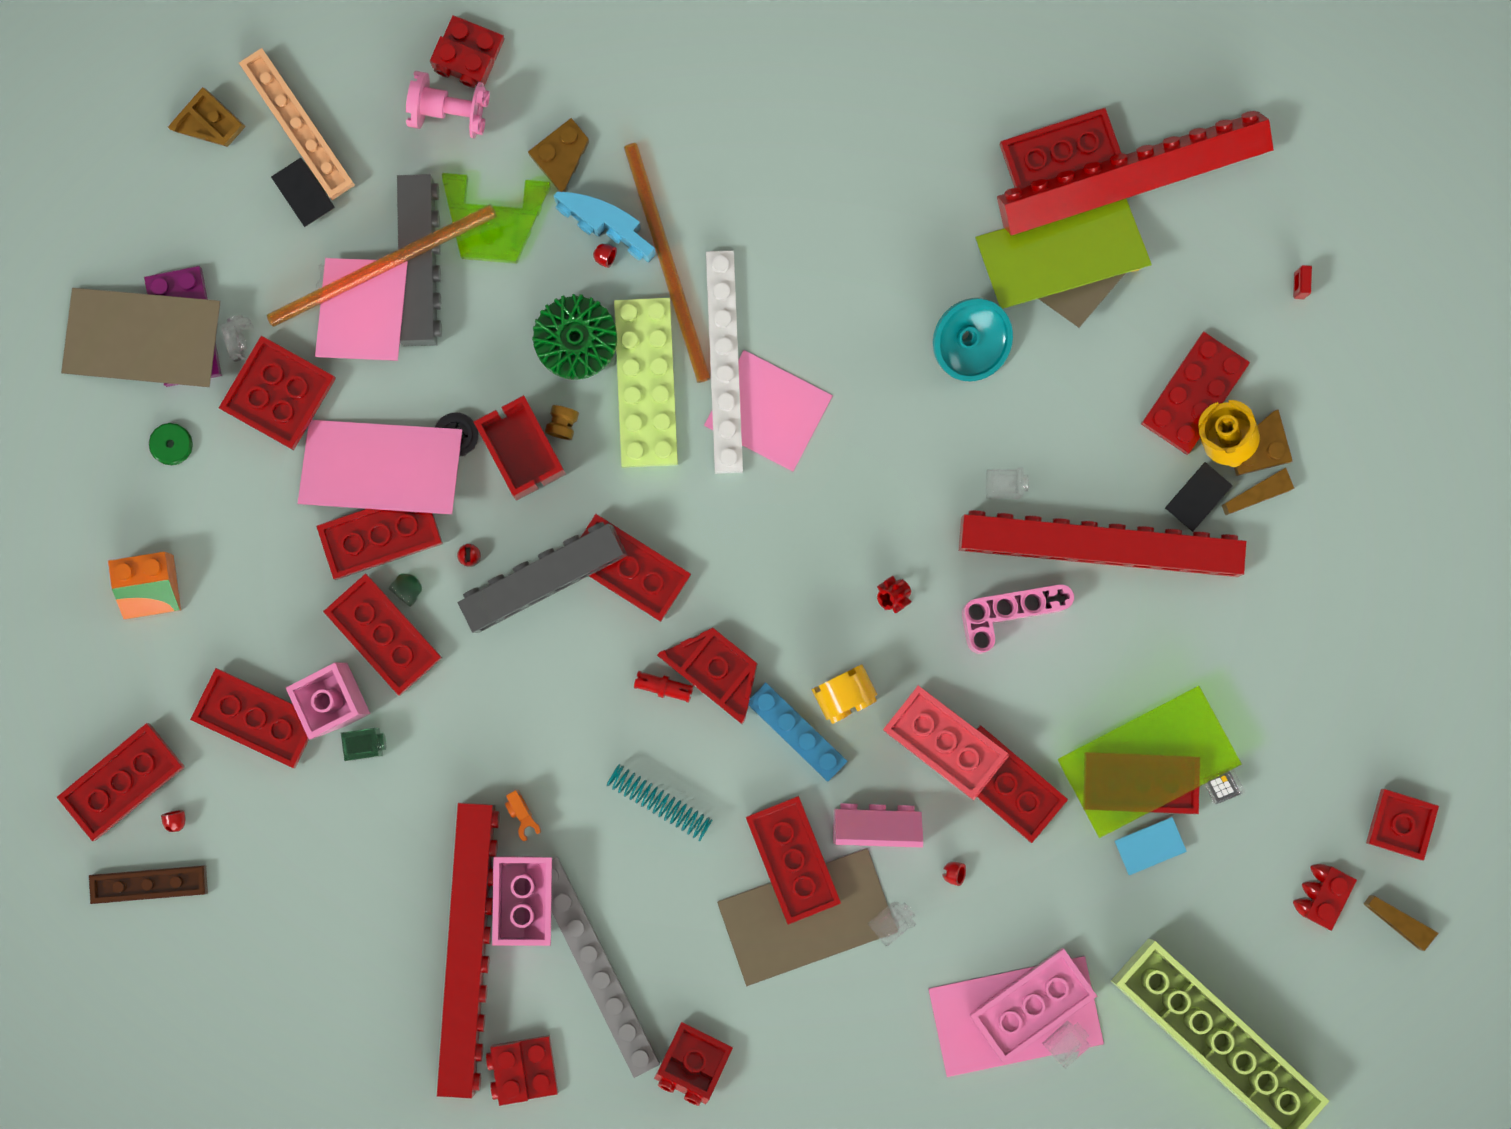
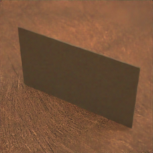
(140, 337)
(771, 947)

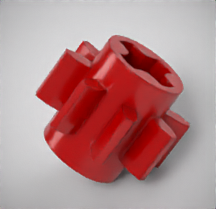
(894, 594)

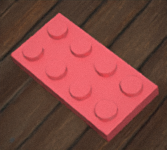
(946, 742)

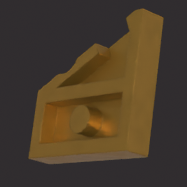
(207, 120)

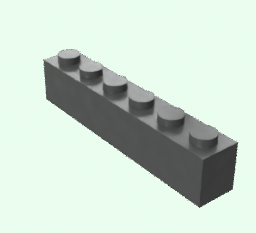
(415, 220)
(542, 578)

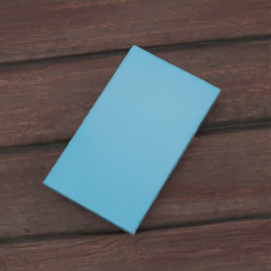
(1150, 846)

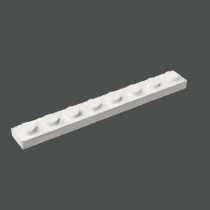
(724, 362)

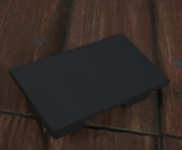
(302, 192)
(1198, 496)

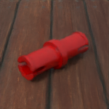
(663, 686)

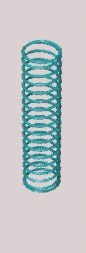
(616, 774)

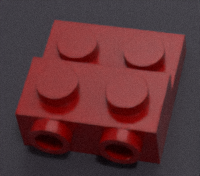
(466, 52)
(693, 1064)
(522, 1070)

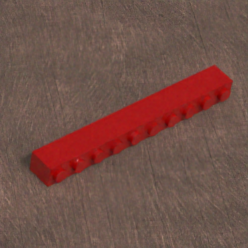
(1135, 172)
(1102, 545)
(466, 951)

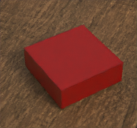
(1302, 282)

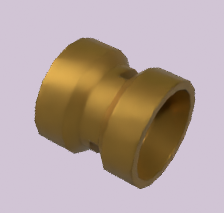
(562, 422)

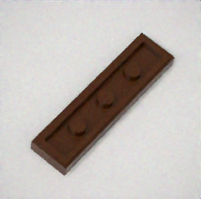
(148, 884)

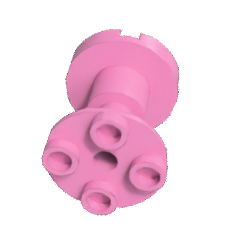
(433, 102)

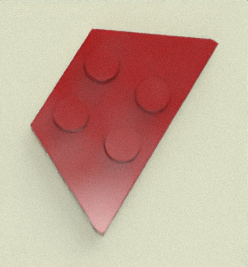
(716, 670)

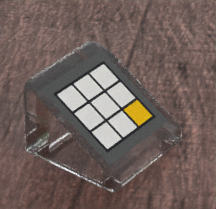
(1224, 787)

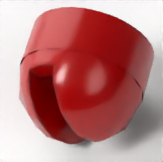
(605, 255)
(475, 555)
(174, 820)
(955, 873)

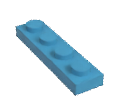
(797, 732)

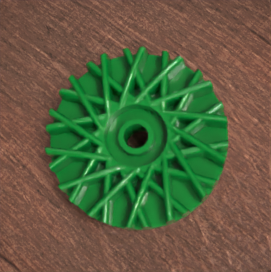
(568, 317)

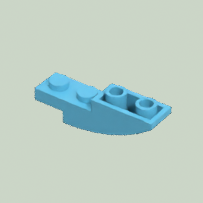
(599, 215)

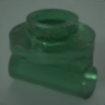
(406, 588)

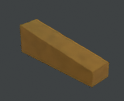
(1269, 488)
(1406, 926)

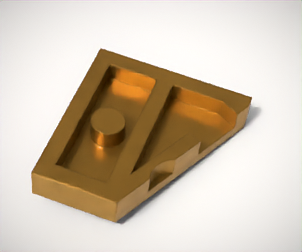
(560, 153)
(1272, 448)

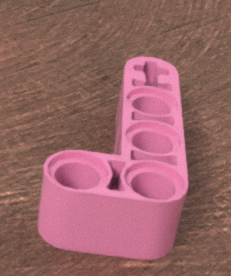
(1018, 611)

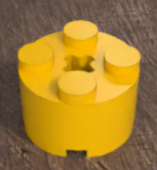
(1229, 432)
(845, 692)

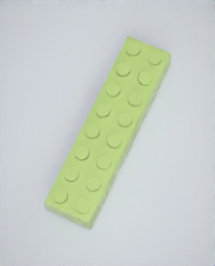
(1218, 1039)

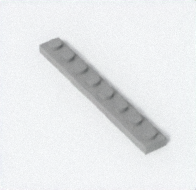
(600, 974)

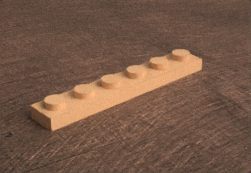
(296, 124)

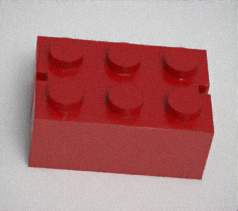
(519, 448)

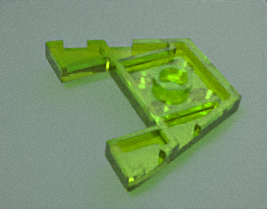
(503, 236)

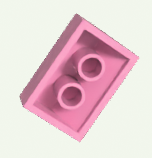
(877, 826)
(522, 901)

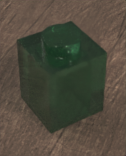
(363, 744)

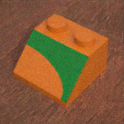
(145, 584)

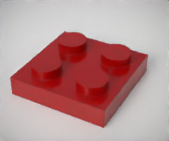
(1402, 824)

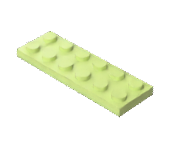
(645, 382)

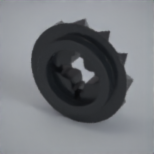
(468, 429)

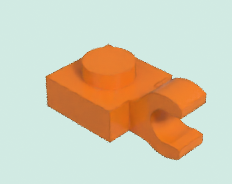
(517, 807)

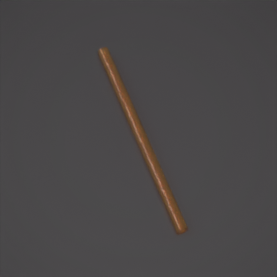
(667, 263)
(381, 265)

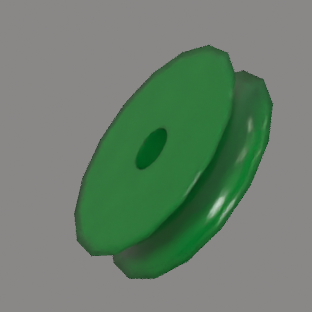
(159, 444)

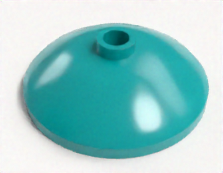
(986, 344)

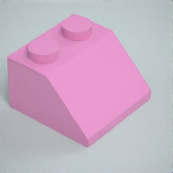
(327, 700)

